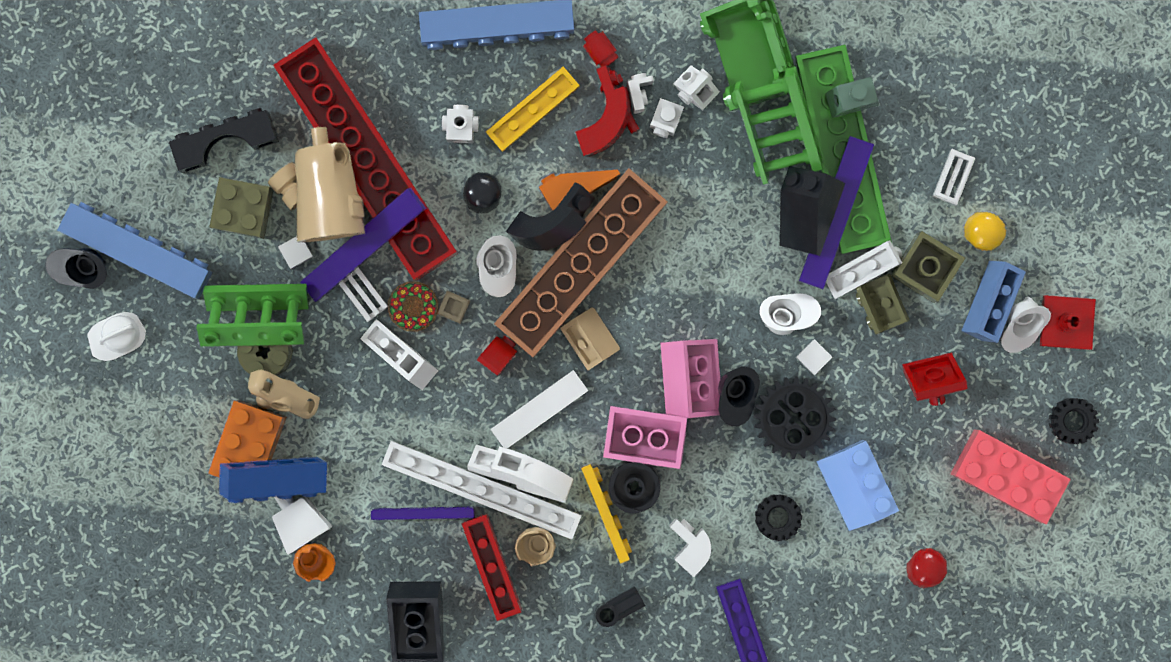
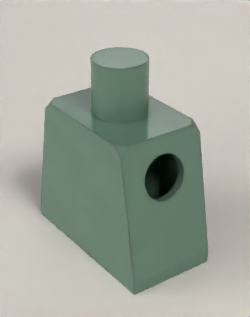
(852, 97)

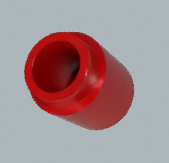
(600, 49)

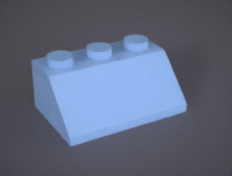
(857, 485)

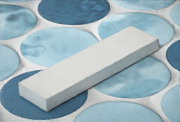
(539, 409)

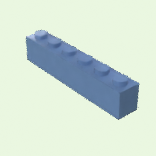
(496, 23)
(134, 250)

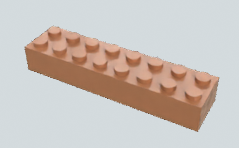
(581, 263)

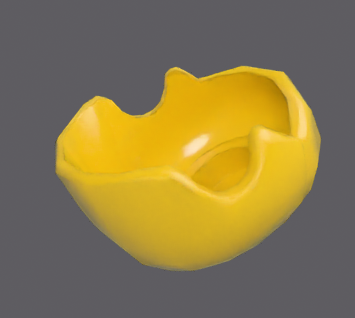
(985, 231)

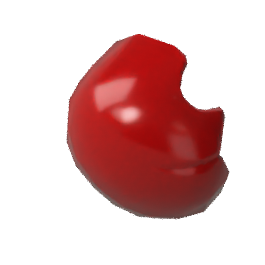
(926, 568)

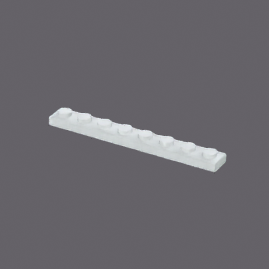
(481, 490)

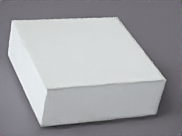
(295, 252)
(813, 356)

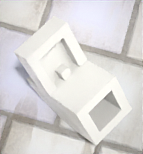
(696, 551)

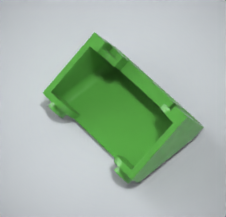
(749, 45)

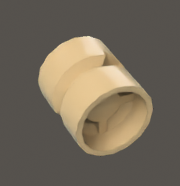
(285, 183)

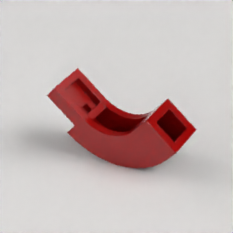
(614, 119)

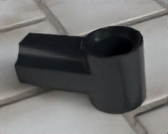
(622, 606)

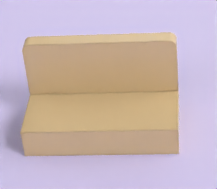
(590, 338)

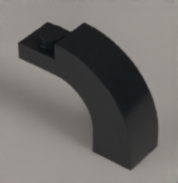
(555, 227)

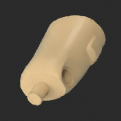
(326, 191)

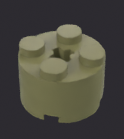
(276, 363)

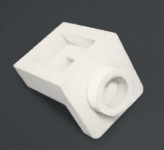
(638, 96)
(666, 118)

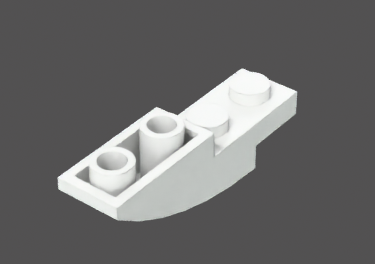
(524, 471)

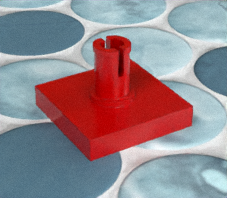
(1070, 322)
(934, 378)

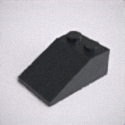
(807, 209)
(415, 621)

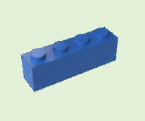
(272, 479)

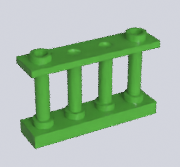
(797, 108)
(249, 298)

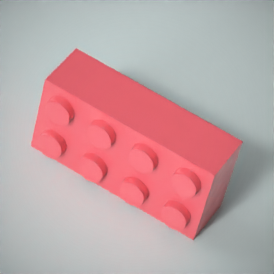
(1010, 476)

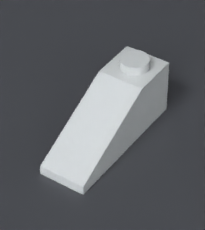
(399, 355)

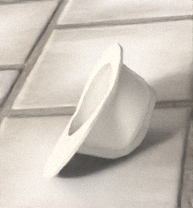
(497, 266)
(789, 312)
(1024, 325)
(116, 336)

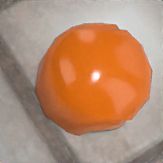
(314, 562)

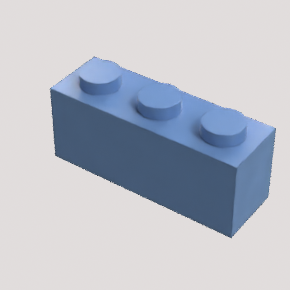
(993, 301)

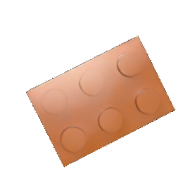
(247, 436)

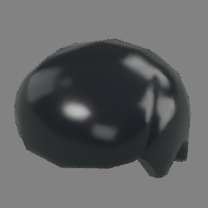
(482, 192)

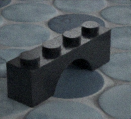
(193, 150)

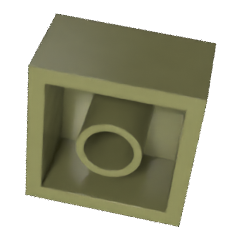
(241, 208)
(927, 267)

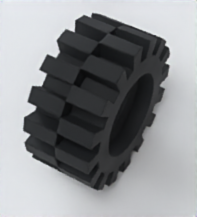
(1089, 421)
(789, 528)

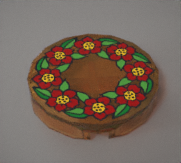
(413, 306)

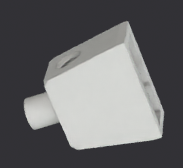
(298, 522)

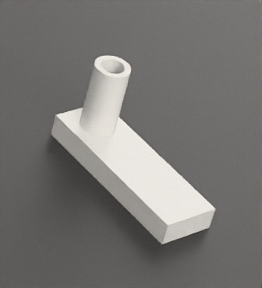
(864, 269)

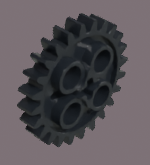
(777, 433)

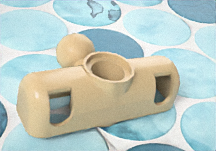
(282, 395)

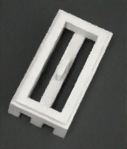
(945, 197)
(375, 311)

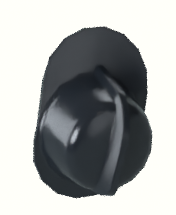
(77, 267)
(738, 395)

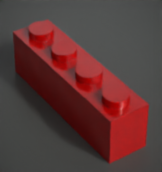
(492, 567)

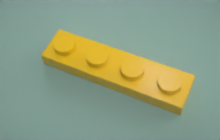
(532, 109)
(611, 522)

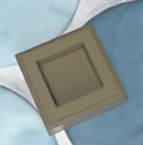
(453, 307)

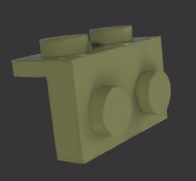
(881, 304)

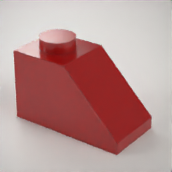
(498, 354)

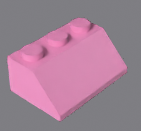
(691, 377)
(645, 437)

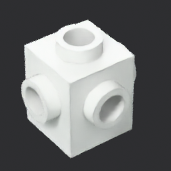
(696, 87)
(462, 133)

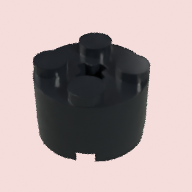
(634, 500)

